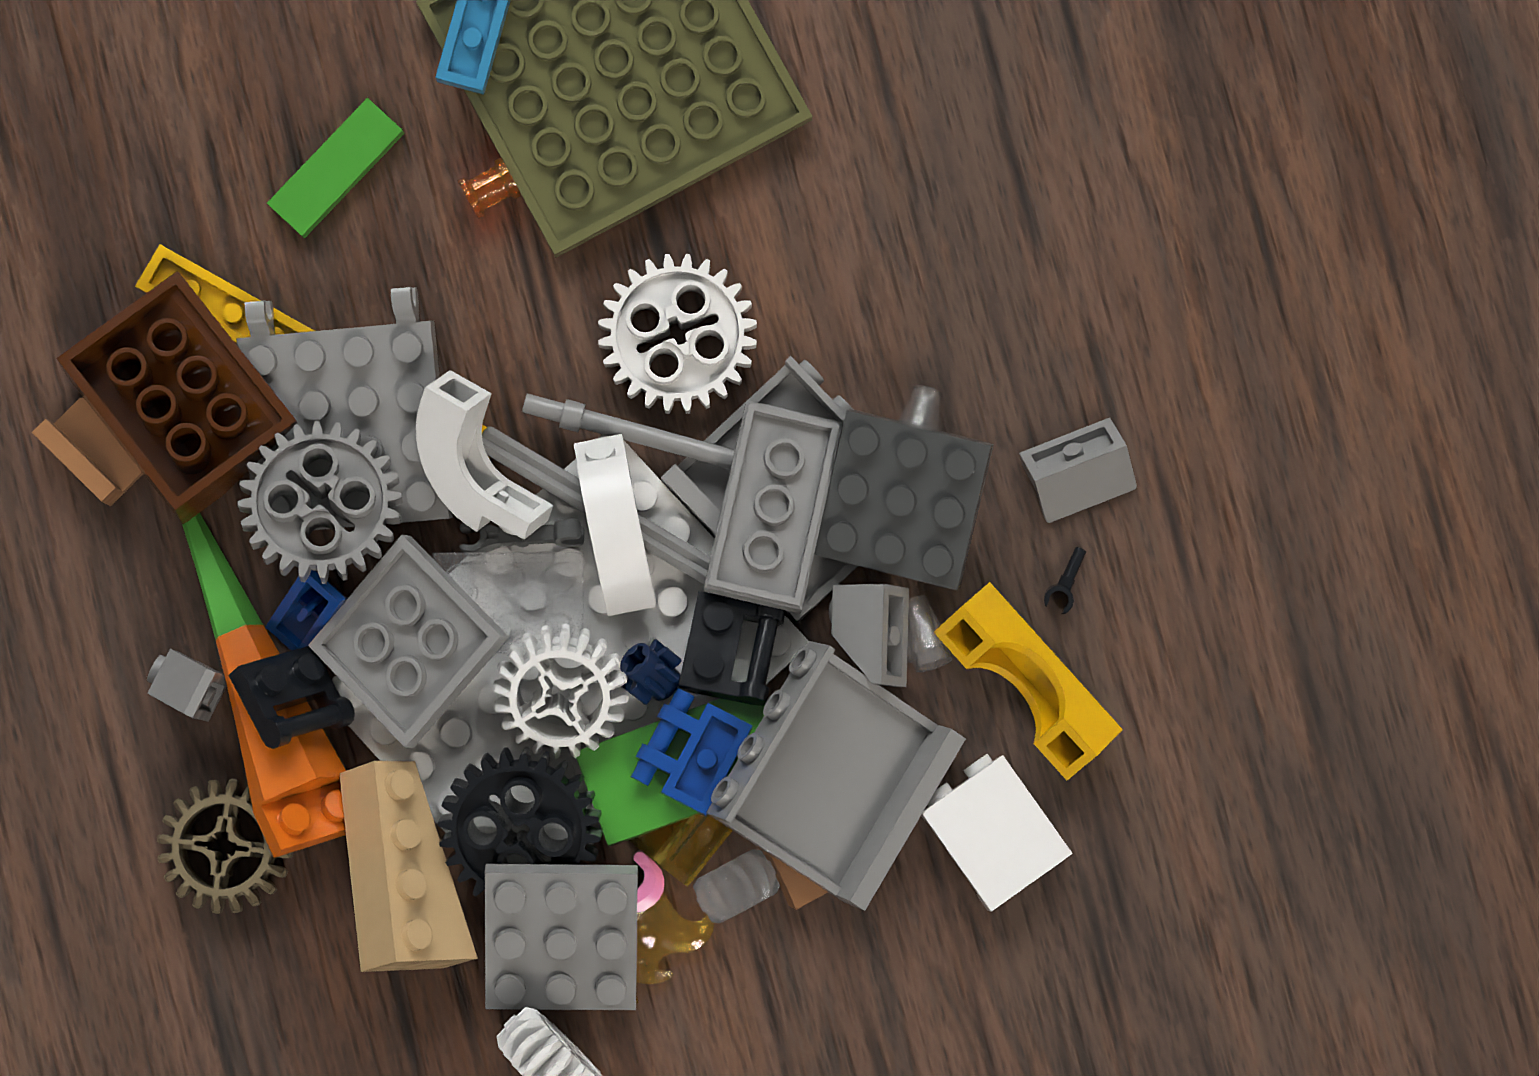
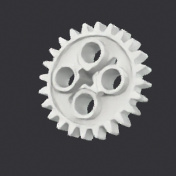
(660, 292)

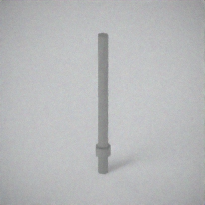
(574, 416)

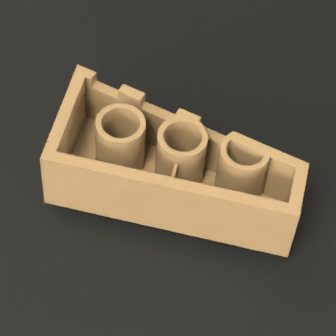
(399, 873)

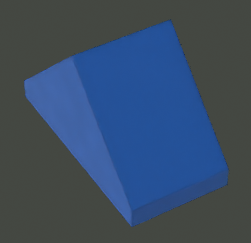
(305, 611)

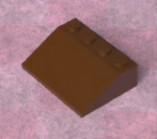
(177, 395)

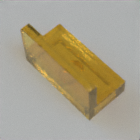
(684, 845)

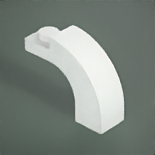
(459, 467)
(614, 525)

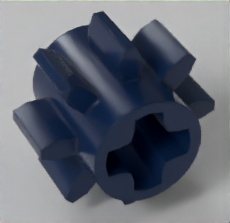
(650, 671)

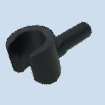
(1067, 579)

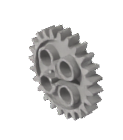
(289, 532)

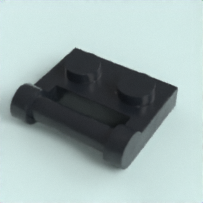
(714, 648)
(286, 682)

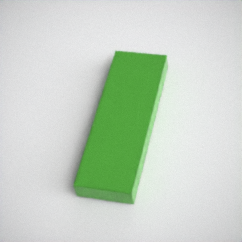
(335, 168)

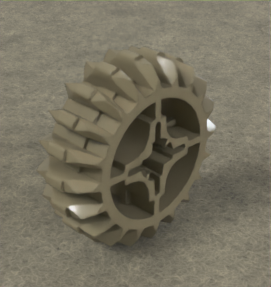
(221, 869)

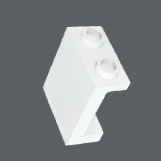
(995, 831)

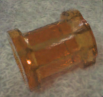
(489, 188)

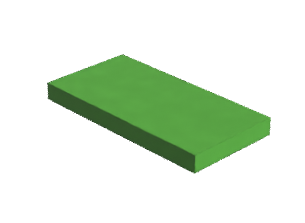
(628, 805)

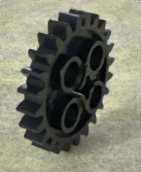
(555, 802)

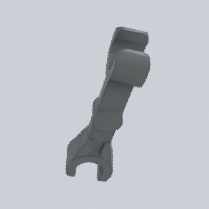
(563, 533)

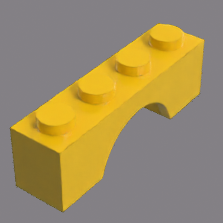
(1067, 718)

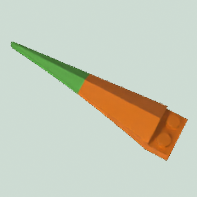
(292, 786)

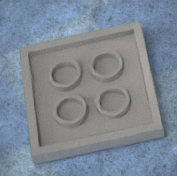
(408, 641)
(560, 936)

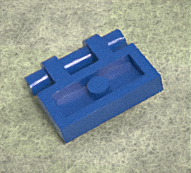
(705, 757)

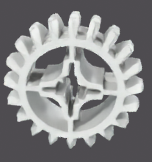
(543, 703)
(541, 1048)

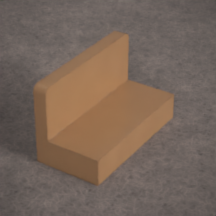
(90, 452)

